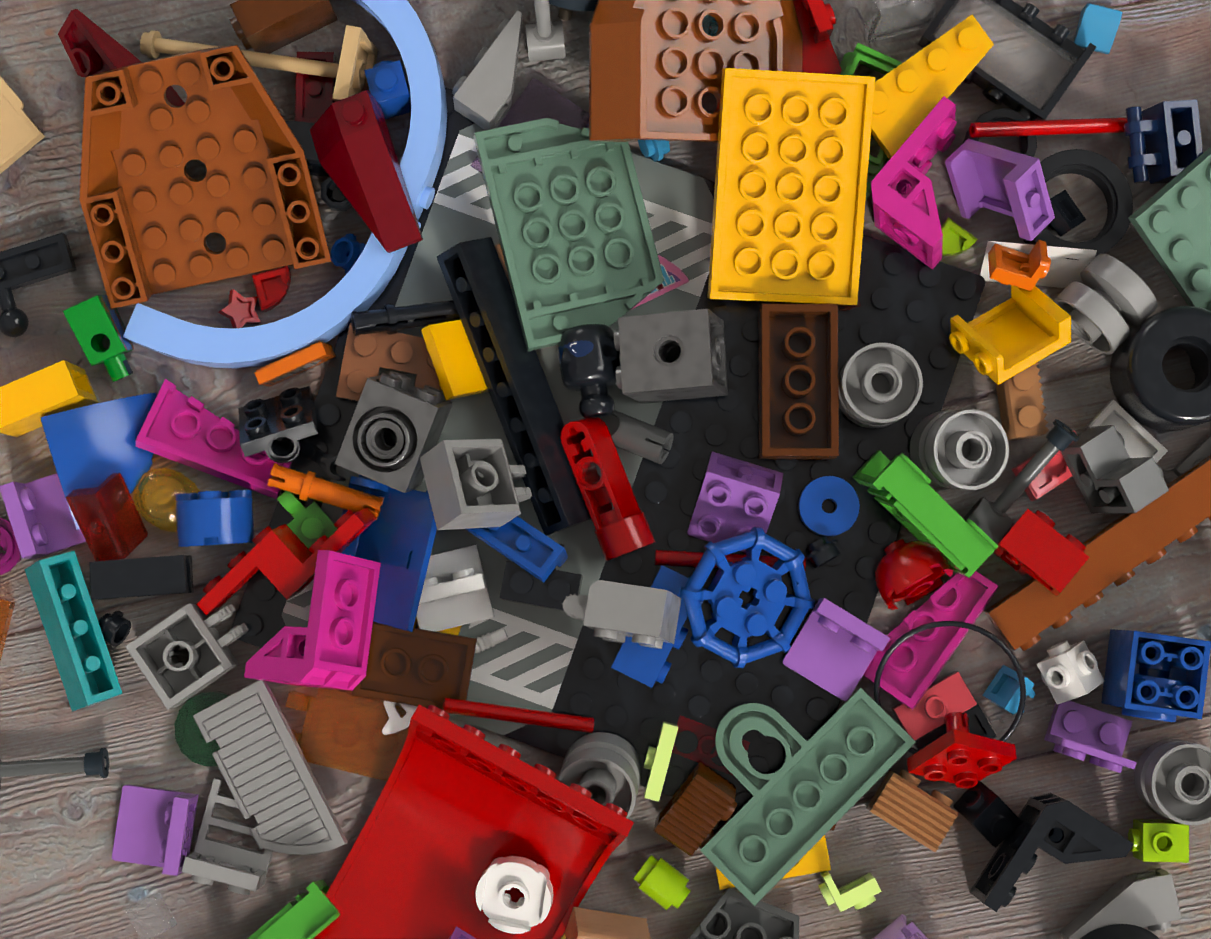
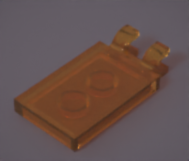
(347, 732)

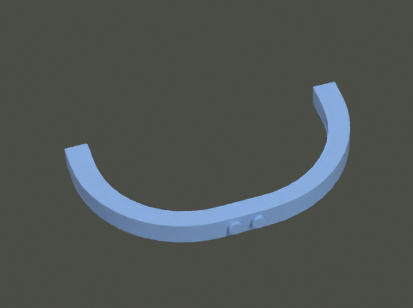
(373, 268)

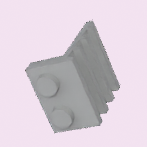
(225, 862)

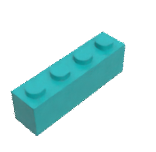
(73, 630)

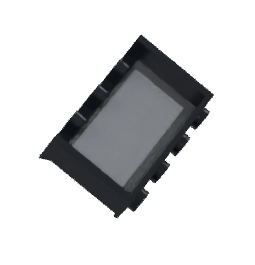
(1028, 60)

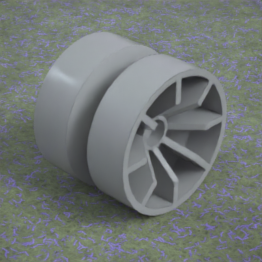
(1106, 303)
(879, 385)
(960, 449)
(605, 767)
(1176, 781)

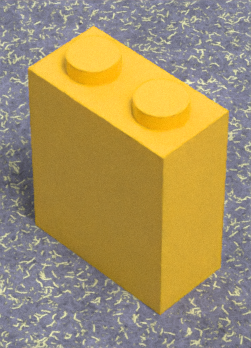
(43, 394)

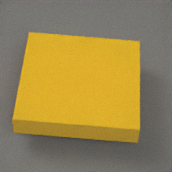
(453, 360)

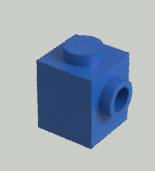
(389, 88)

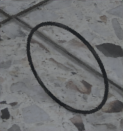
(1005, 737)

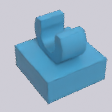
(1005, 690)

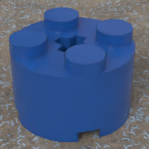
(214, 518)

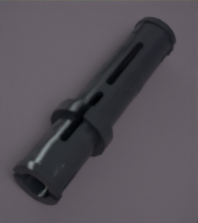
(403, 317)

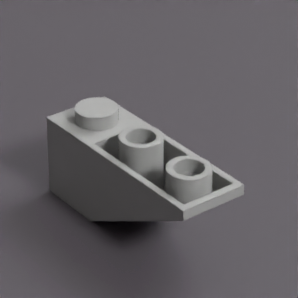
(490, 86)
(1136, 900)

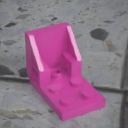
(903, 194)
(336, 629)

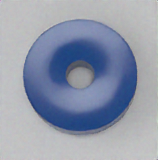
(845, 502)

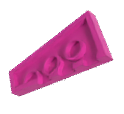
(199, 439)
(923, 655)

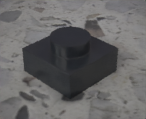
(1066, 214)

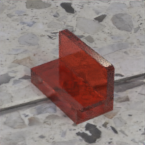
(108, 518)

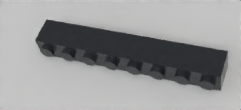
(514, 381)

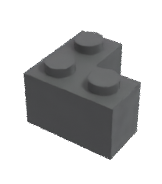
(1108, 475)

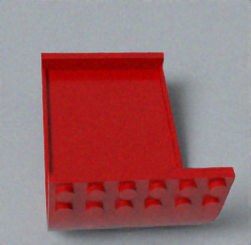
(443, 823)

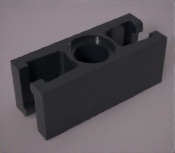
(141, 577)

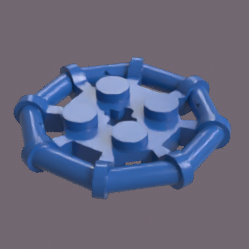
(760, 614)

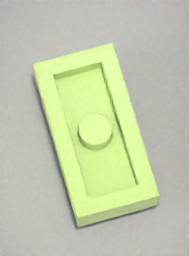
(658, 760)

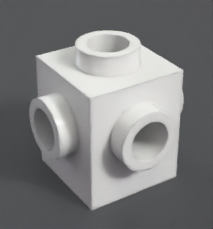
(1070, 671)

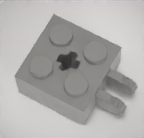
(472, 484)
(627, 610)
(208, 653)

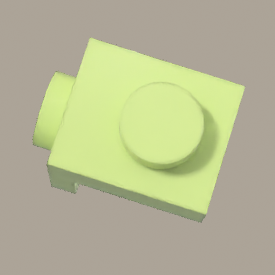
(856, 893)

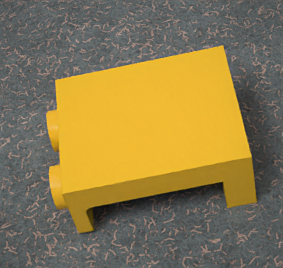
(1012, 334)

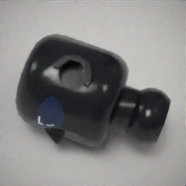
(589, 366)

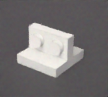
(454, 591)

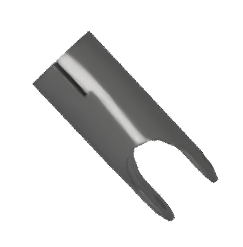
(642, 438)

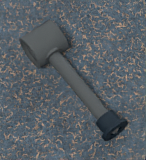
(992, 516)
(92, 764)

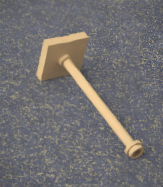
(356, 56)

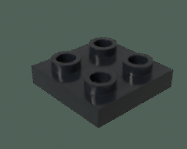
(285, 415)

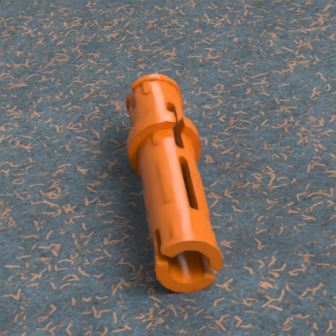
(323, 490)

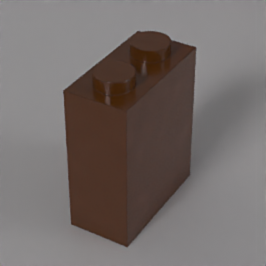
(276, 23)

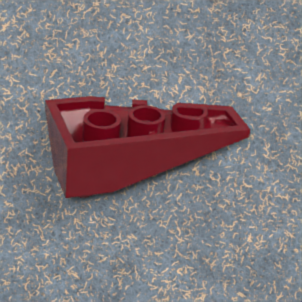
(96, 51)
(363, 164)

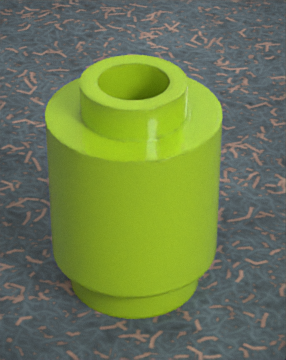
(662, 883)

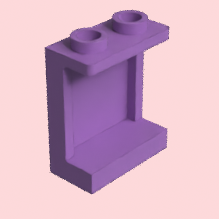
(1000, 182)

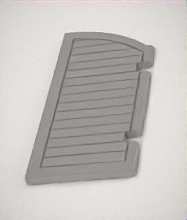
(269, 773)

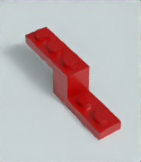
(282, 560)

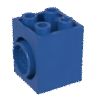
(1156, 675)

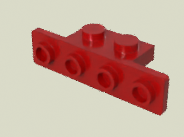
(816, 27)

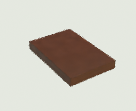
(417, 666)

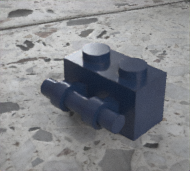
(1170, 139)

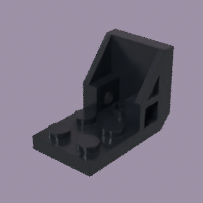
(1073, 840)

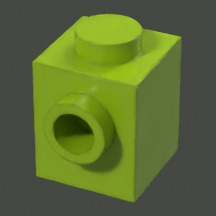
(1159, 840)

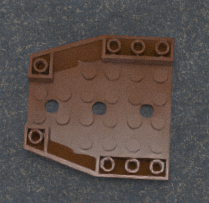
(657, 62)
(152, 216)

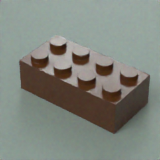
(798, 381)

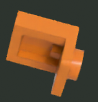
(1019, 268)

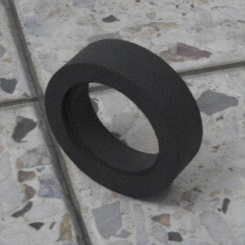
(1112, 184)

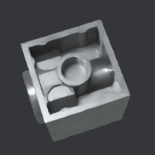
(649, 350)
(411, 413)

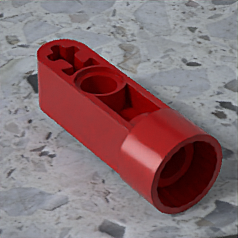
(619, 528)

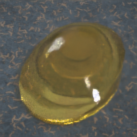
(156, 496)

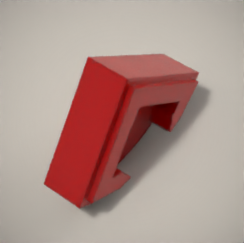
(272, 287)

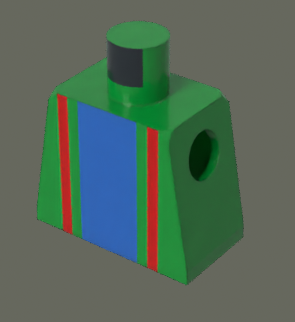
(93, 321)

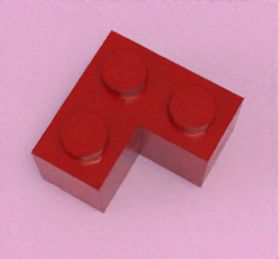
(1042, 551)

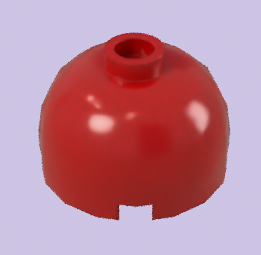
(910, 572)

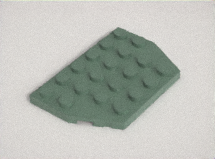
(567, 226)

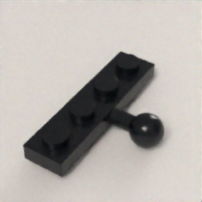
(27, 266)

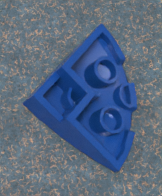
(99, 441)

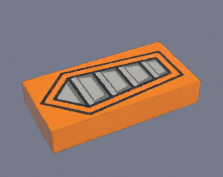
(294, 364)

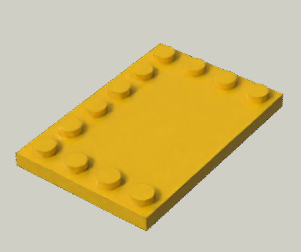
(790, 186)

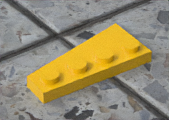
(920, 82)

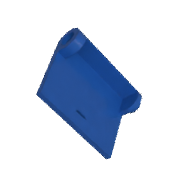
(403, 546)

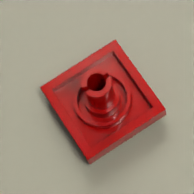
(960, 755)

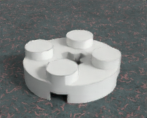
(524, 875)

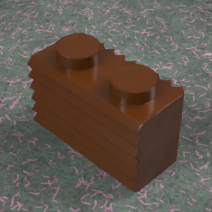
(696, 809)

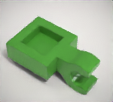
(308, 522)

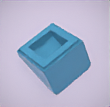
(1097, 26)

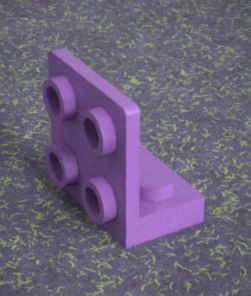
(734, 499)
(40, 517)
(834, 649)
(1088, 731)
(155, 827)

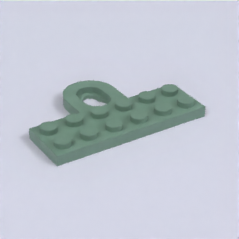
(803, 797)

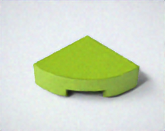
(955, 238)

